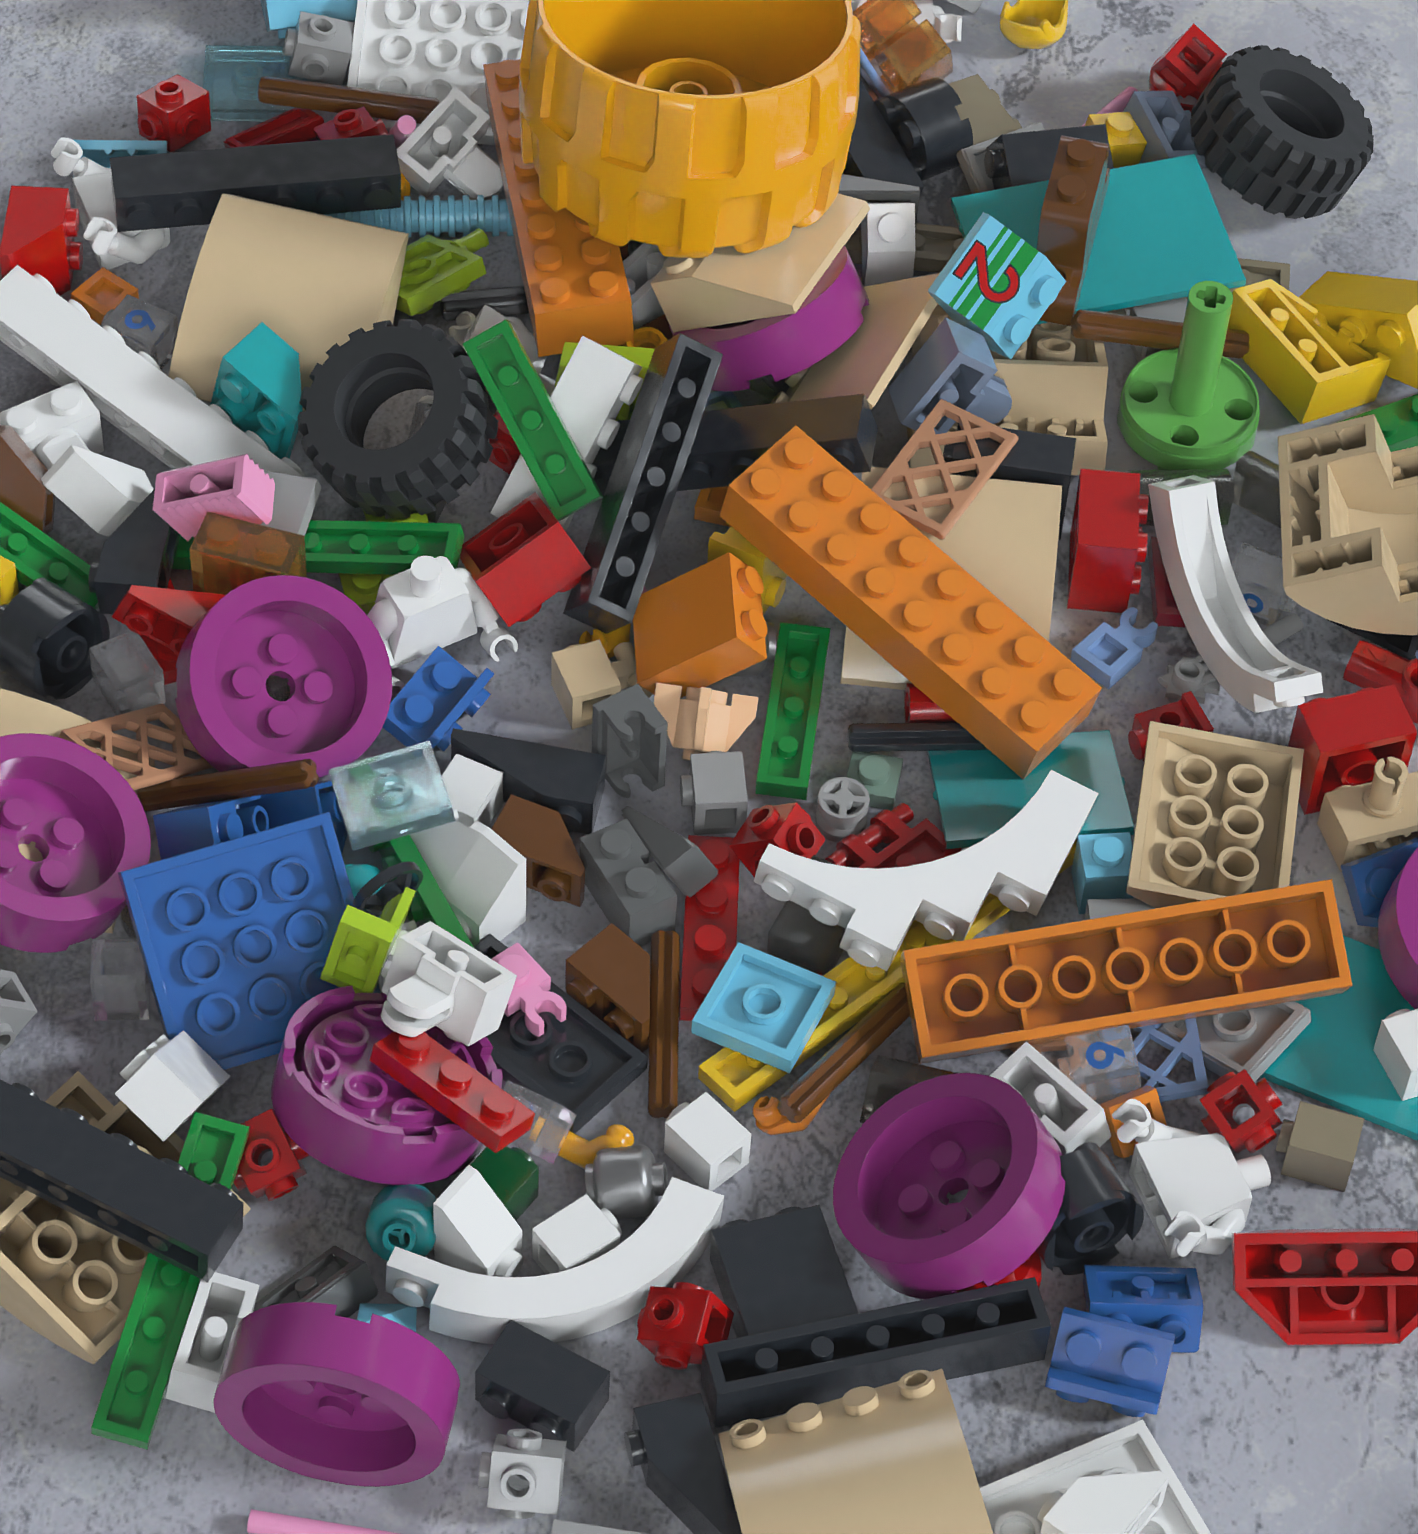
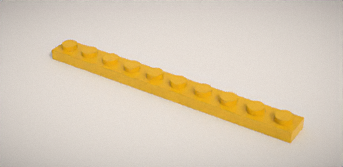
(857, 991)

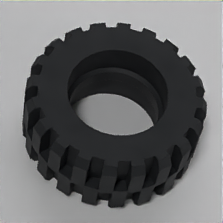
(1281, 132)
(364, 376)

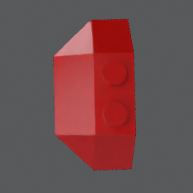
(1330, 1283)

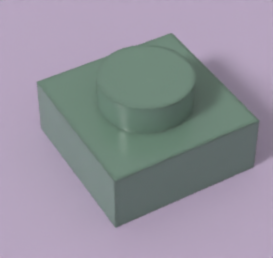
(879, 775)

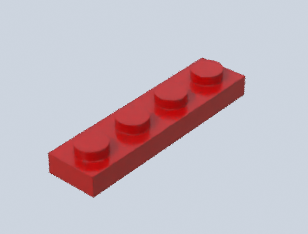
(709, 924)

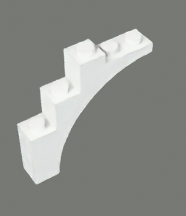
(943, 894)

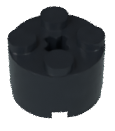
(927, 125)
(49, 639)
(1093, 1213)

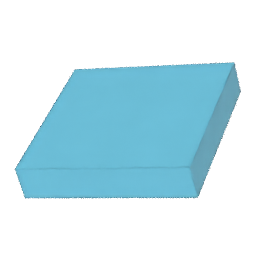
(763, 1007)

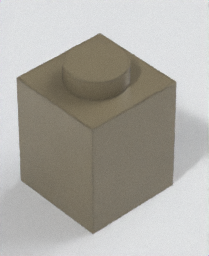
(1320, 1145)

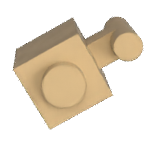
(586, 676)

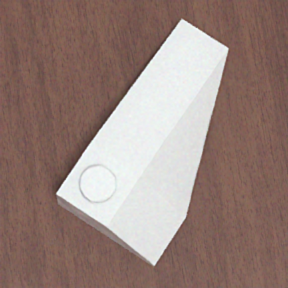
(477, 875)

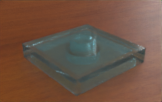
(234, 77)
(391, 795)

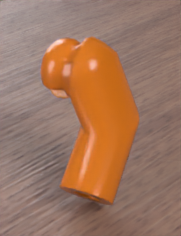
(773, 1123)

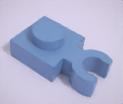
(1110, 652)

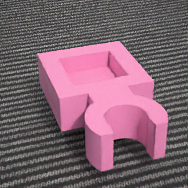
(530, 989)

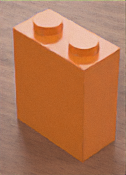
(700, 626)

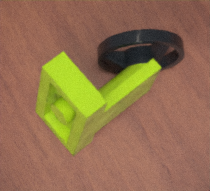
(363, 938)

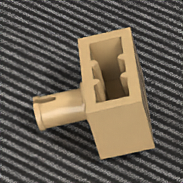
(1372, 814)

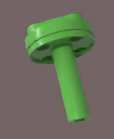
(1190, 401)

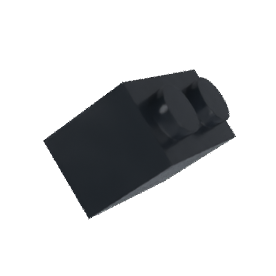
(541, 1385)

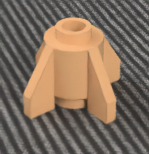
(703, 718)

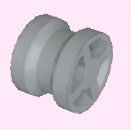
(852, 802)

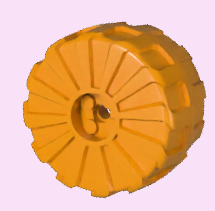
(690, 116)

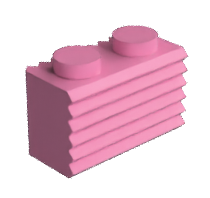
(223, 487)

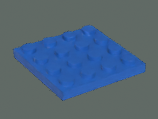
(240, 934)

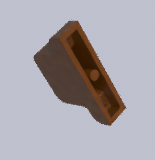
(1072, 218)

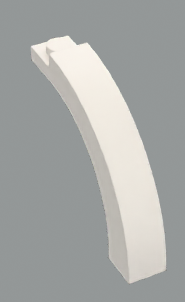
(1213, 604)
(569, 1301)

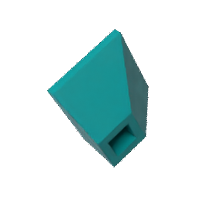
(262, 389)

